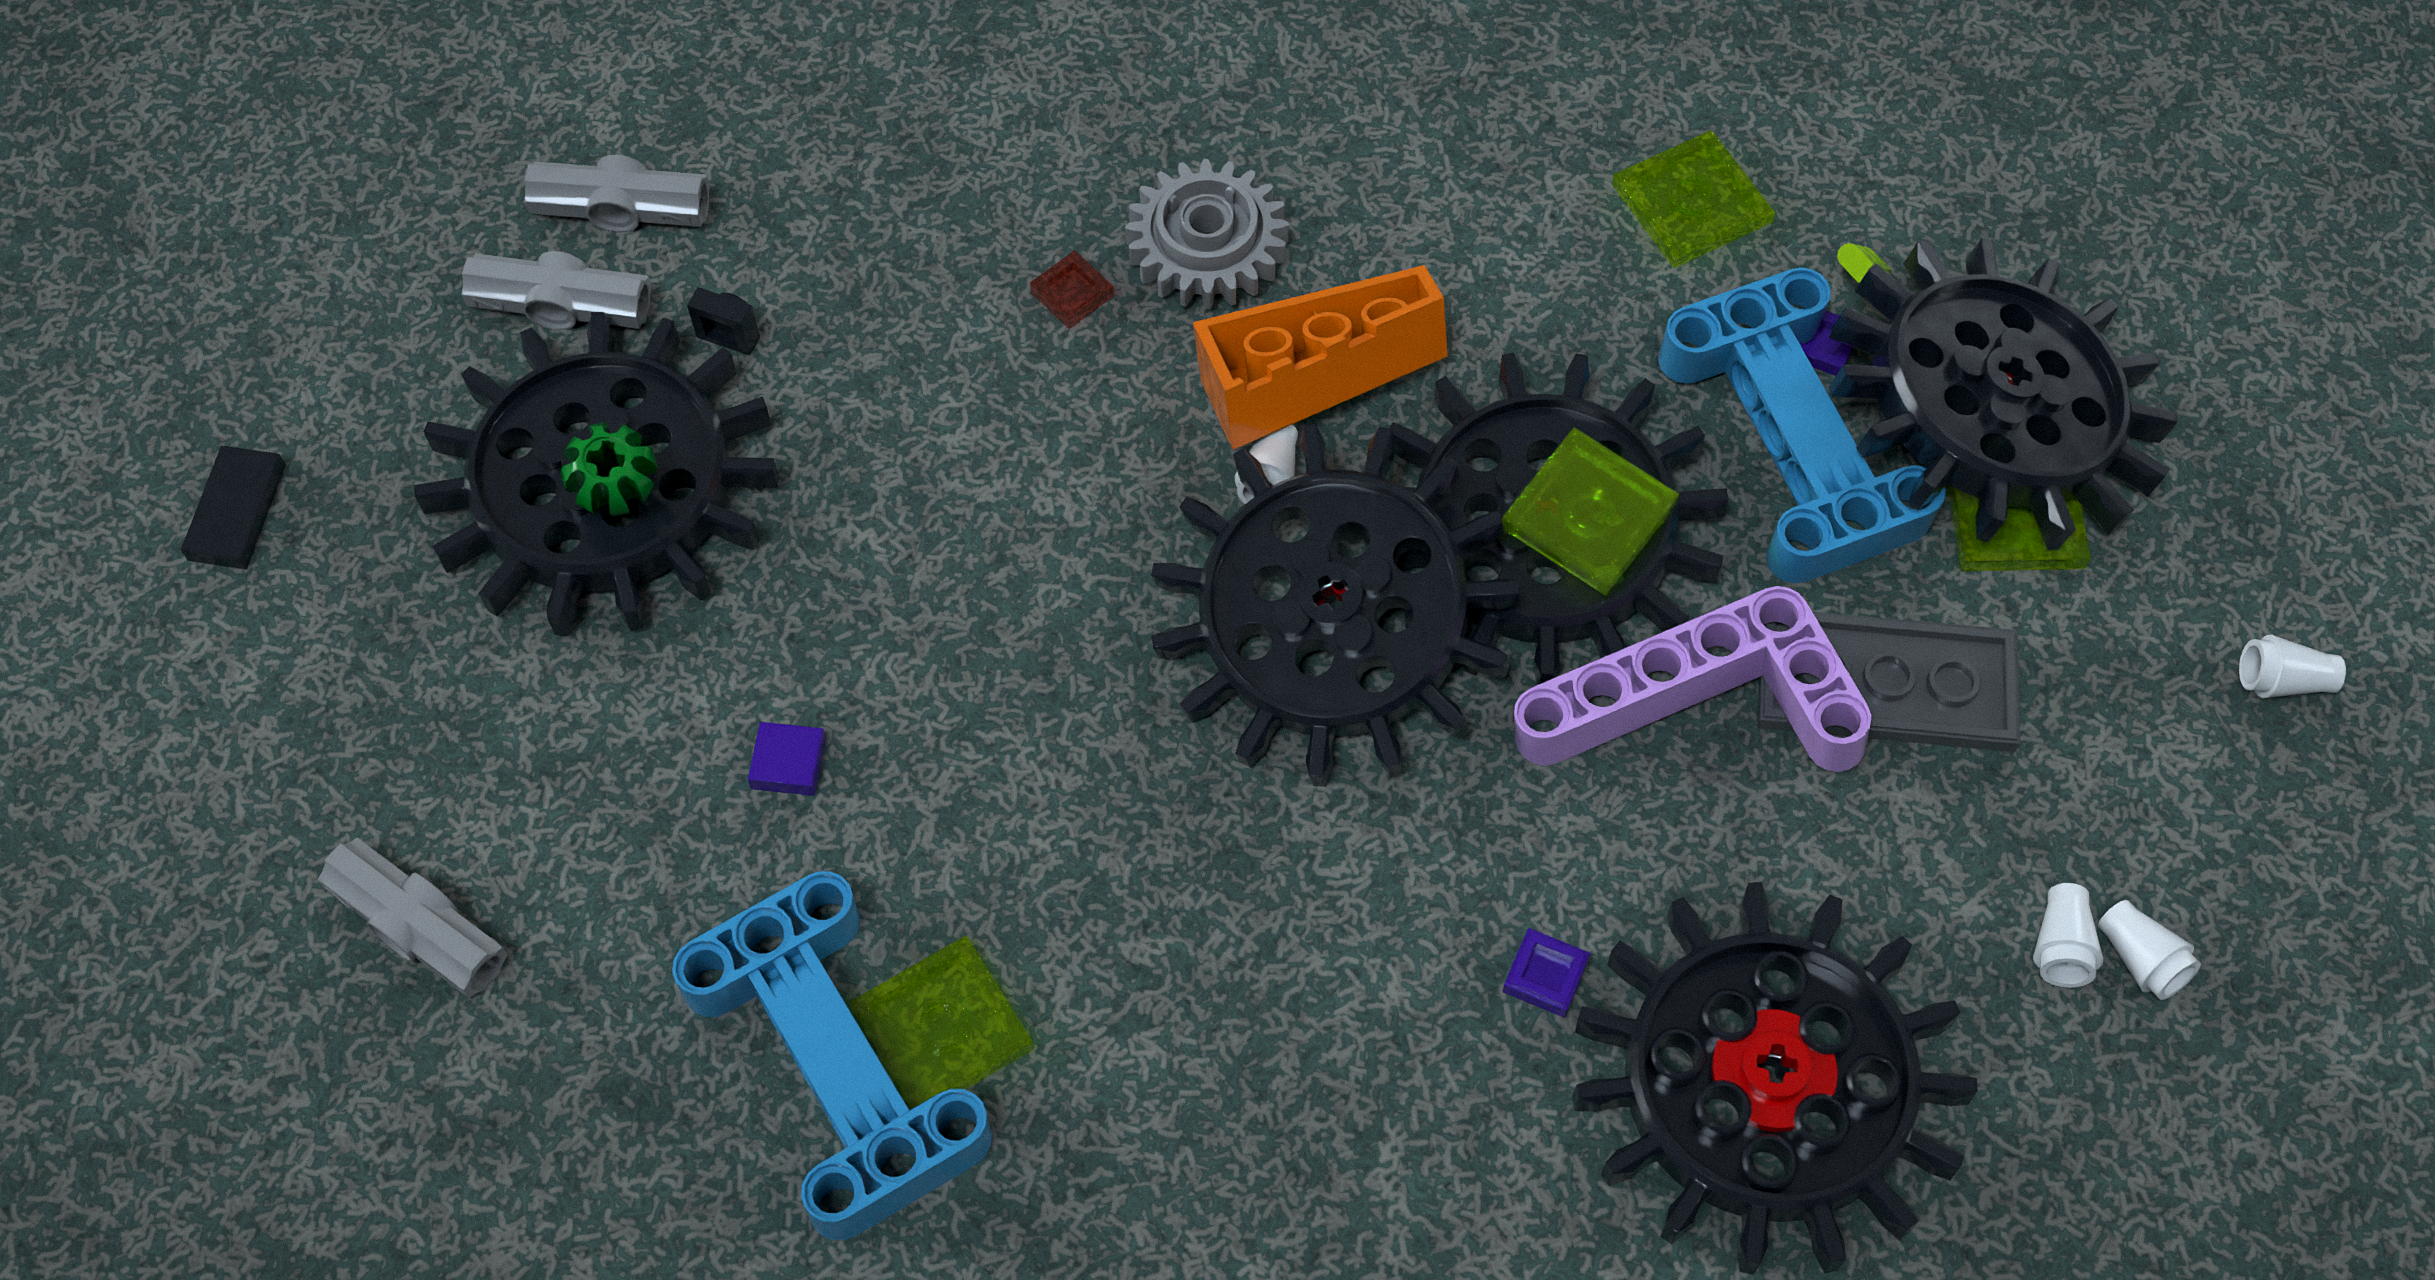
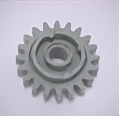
(1170, 242)

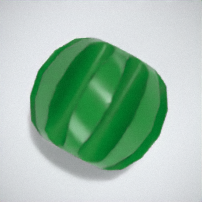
(593, 457)

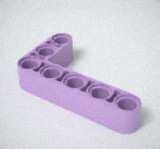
(1702, 676)

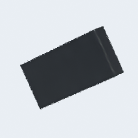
(233, 507)

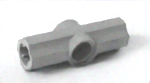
(617, 193)
(555, 290)
(412, 917)

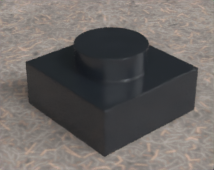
(724, 320)

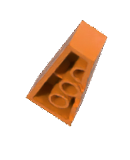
(1317, 350)

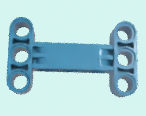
(1796, 423)
(832, 1053)

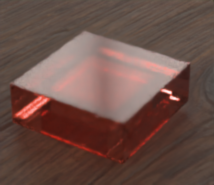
(1071, 289)

